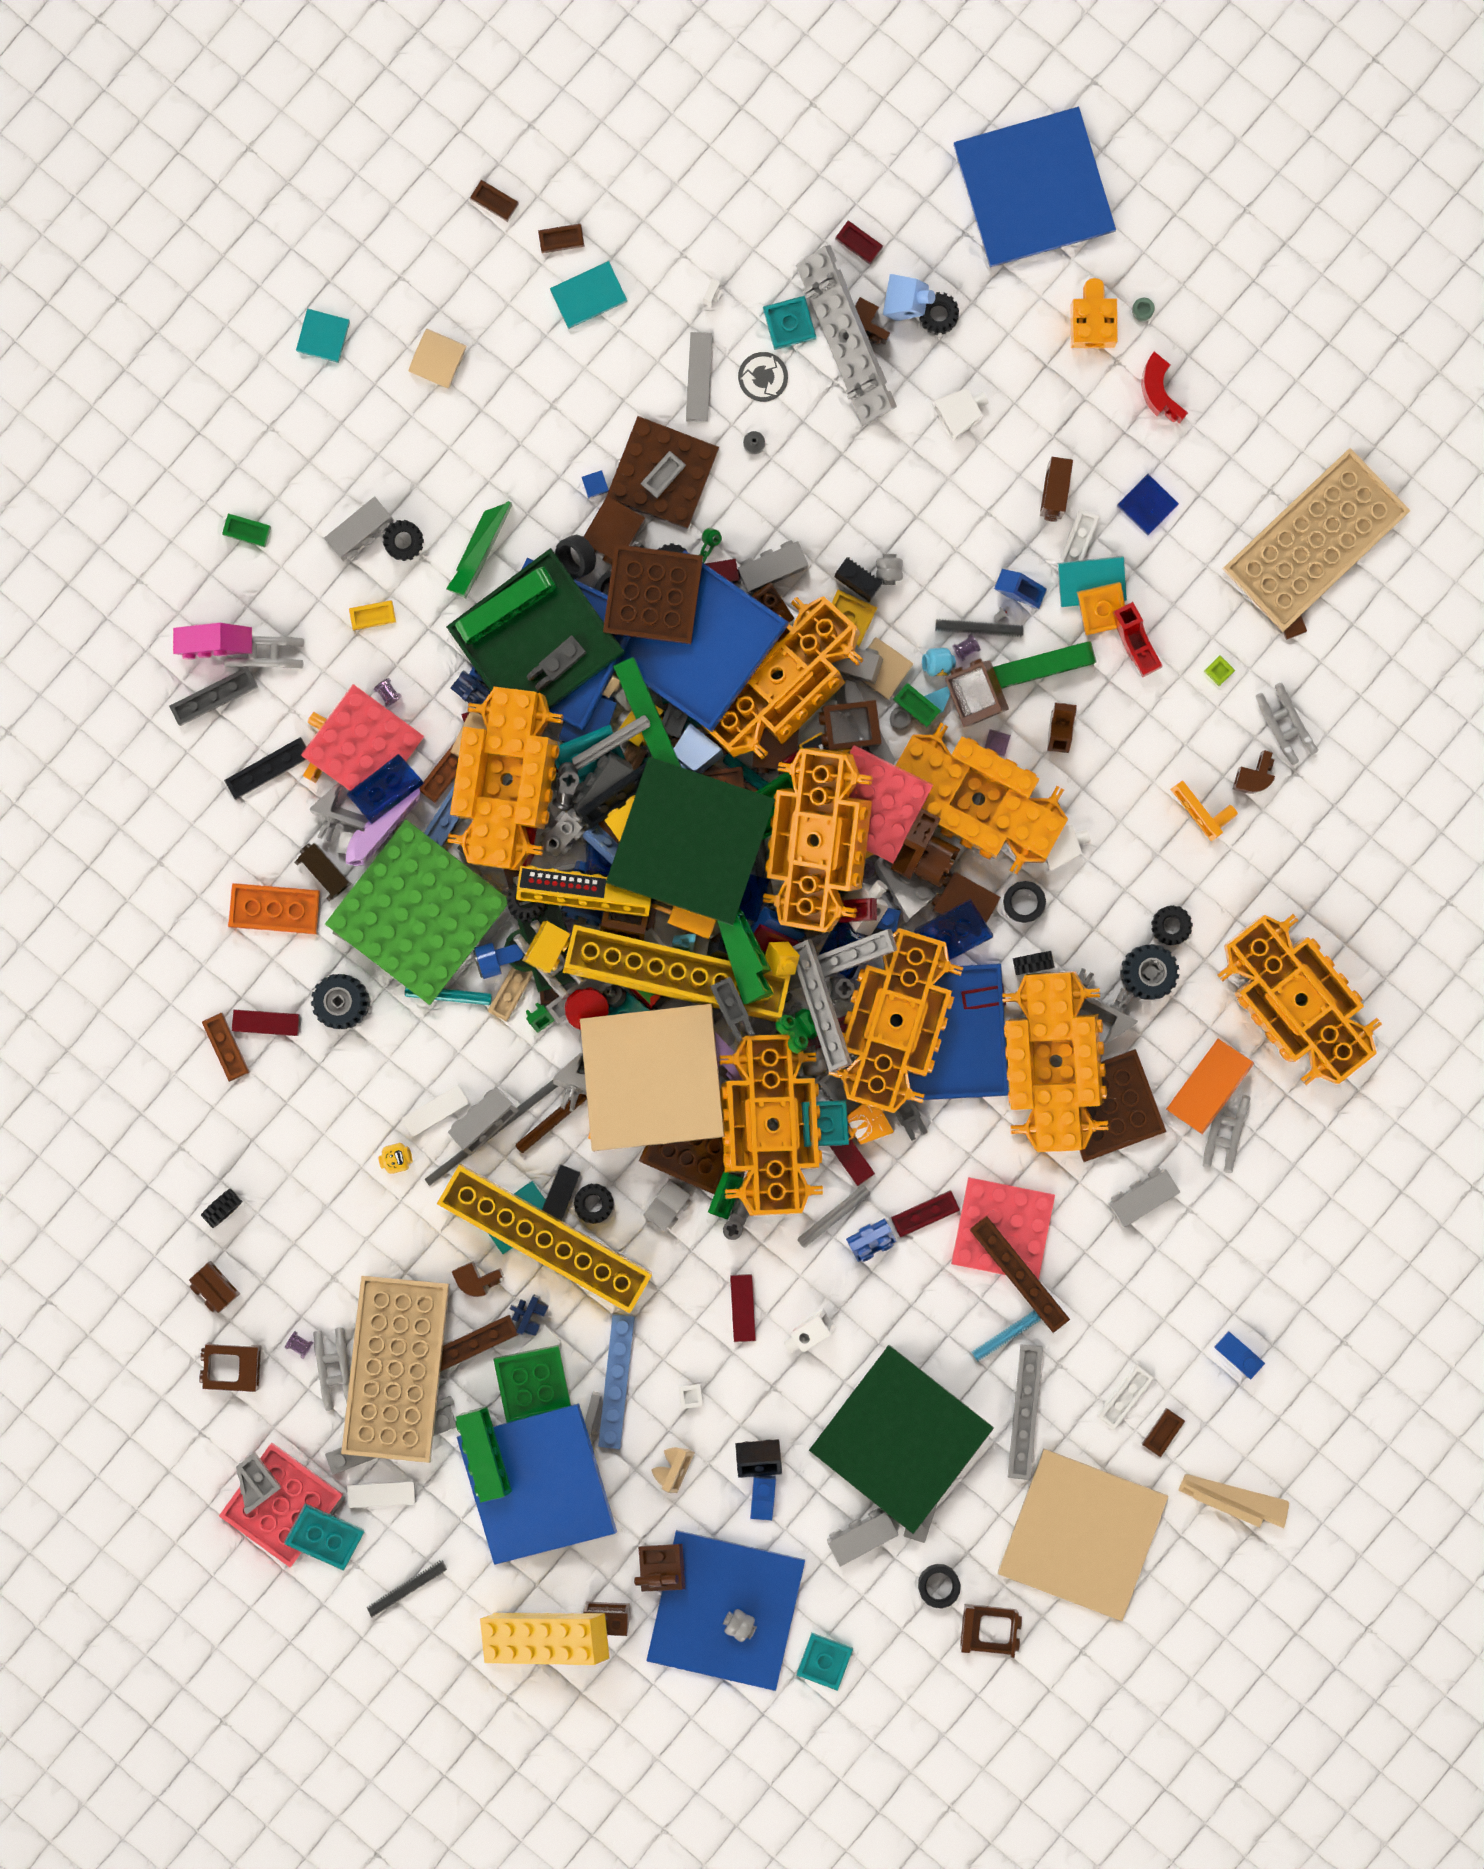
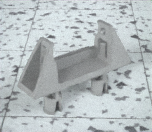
(332, 815)
(1113, 1013)
(572, 1081)

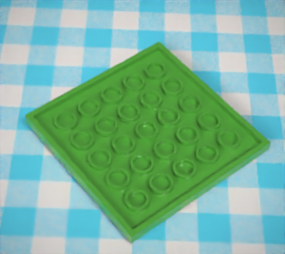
(417, 912)

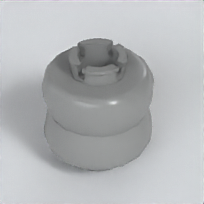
(889, 569)
(816, 1068)
(739, 1625)

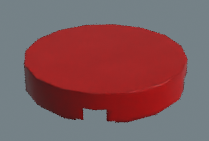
(585, 1004)

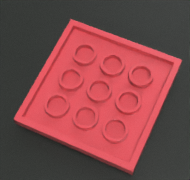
(359, 739)
(895, 802)
(1018, 1215)
(275, 1516)

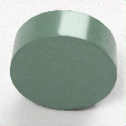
(1143, 309)

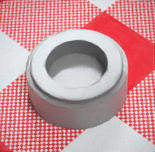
(900, 718)

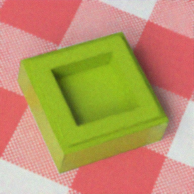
(1219, 670)

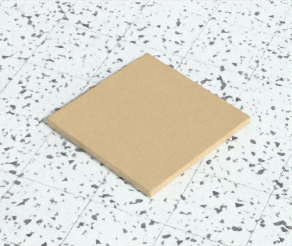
(652, 1077)
(1082, 1534)

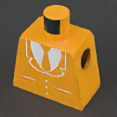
(867, 1124)

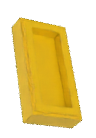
(372, 615)

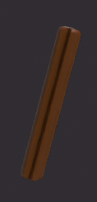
(548, 1124)

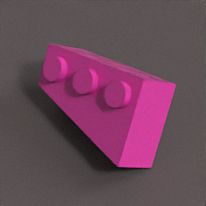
(211, 639)

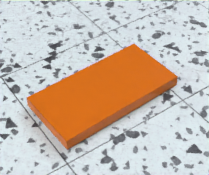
(274, 908)
(1210, 1086)

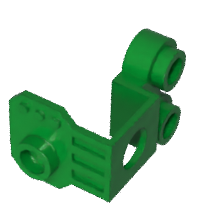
(798, 1029)

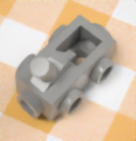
(568, 827)

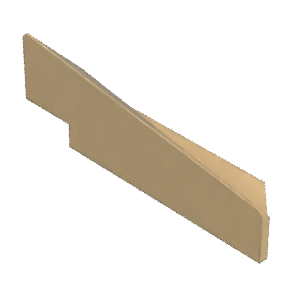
(1235, 1501)

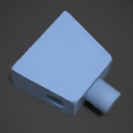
(906, 298)
(696, 750)

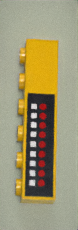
(578, 891)

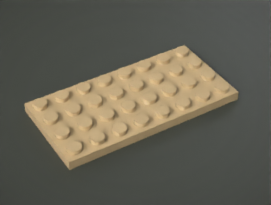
(1316, 539)
(395, 1369)

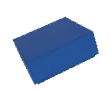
(595, 484)

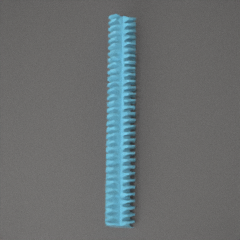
(1005, 1335)

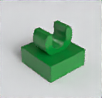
(540, 1018)

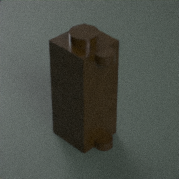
(323, 870)

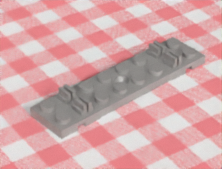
(853, 355)

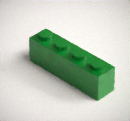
(483, 1454)

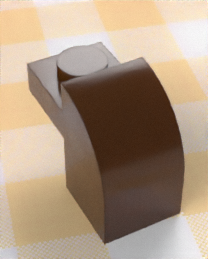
(867, 312)
(1061, 727)
(1254, 781)
(471, 1283)

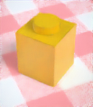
(782, 958)

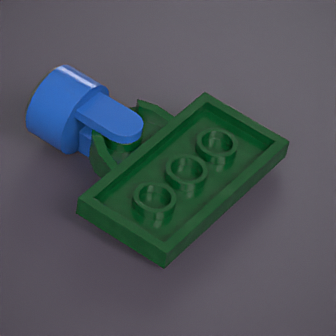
(490, 960)

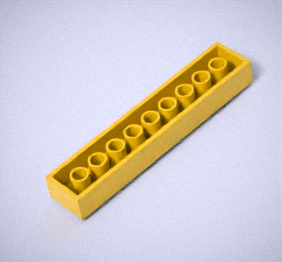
(662, 970)
(544, 1238)

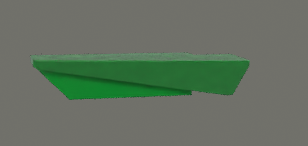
(478, 549)
(746, 959)

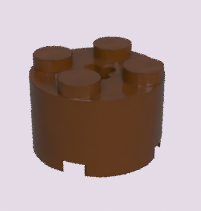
(936, 861)

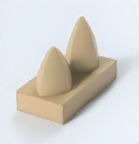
(672, 1477)

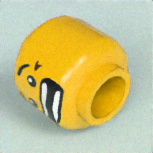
(395, 1158)

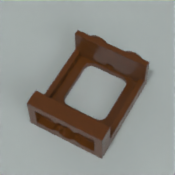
(915, 843)
(248, 1367)
(971, 1627)

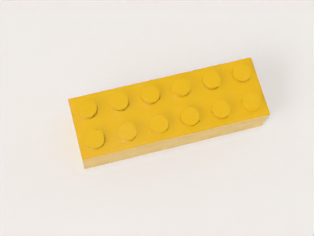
(545, 1638)

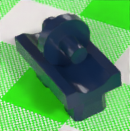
(470, 689)
(535, 1305)

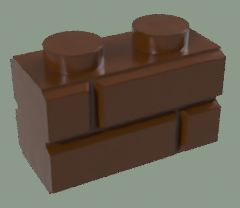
(213, 1287)

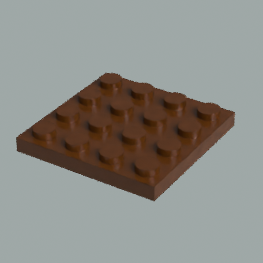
(643, 452)
(653, 594)
(1128, 1108)
(690, 1161)

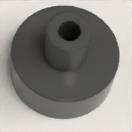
(754, 447)
(615, 995)

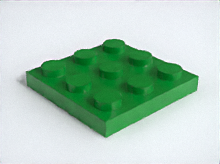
(531, 1382)

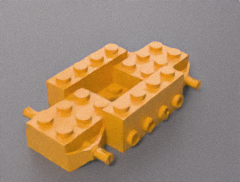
(808, 679)
(512, 747)
(821, 808)
(1008, 812)
(1280, 973)
(886, 1051)
(1055, 1093)
(770, 1157)

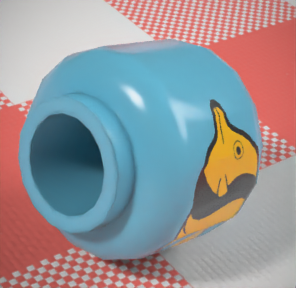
(938, 662)

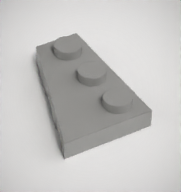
(908, 894)

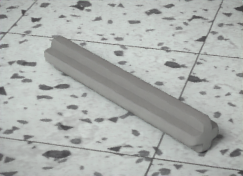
(611, 742)
(833, 1216)

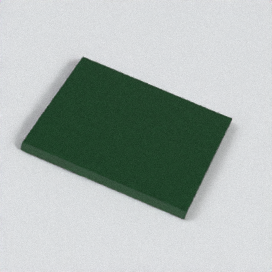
(525, 640)
(690, 841)
(901, 1439)

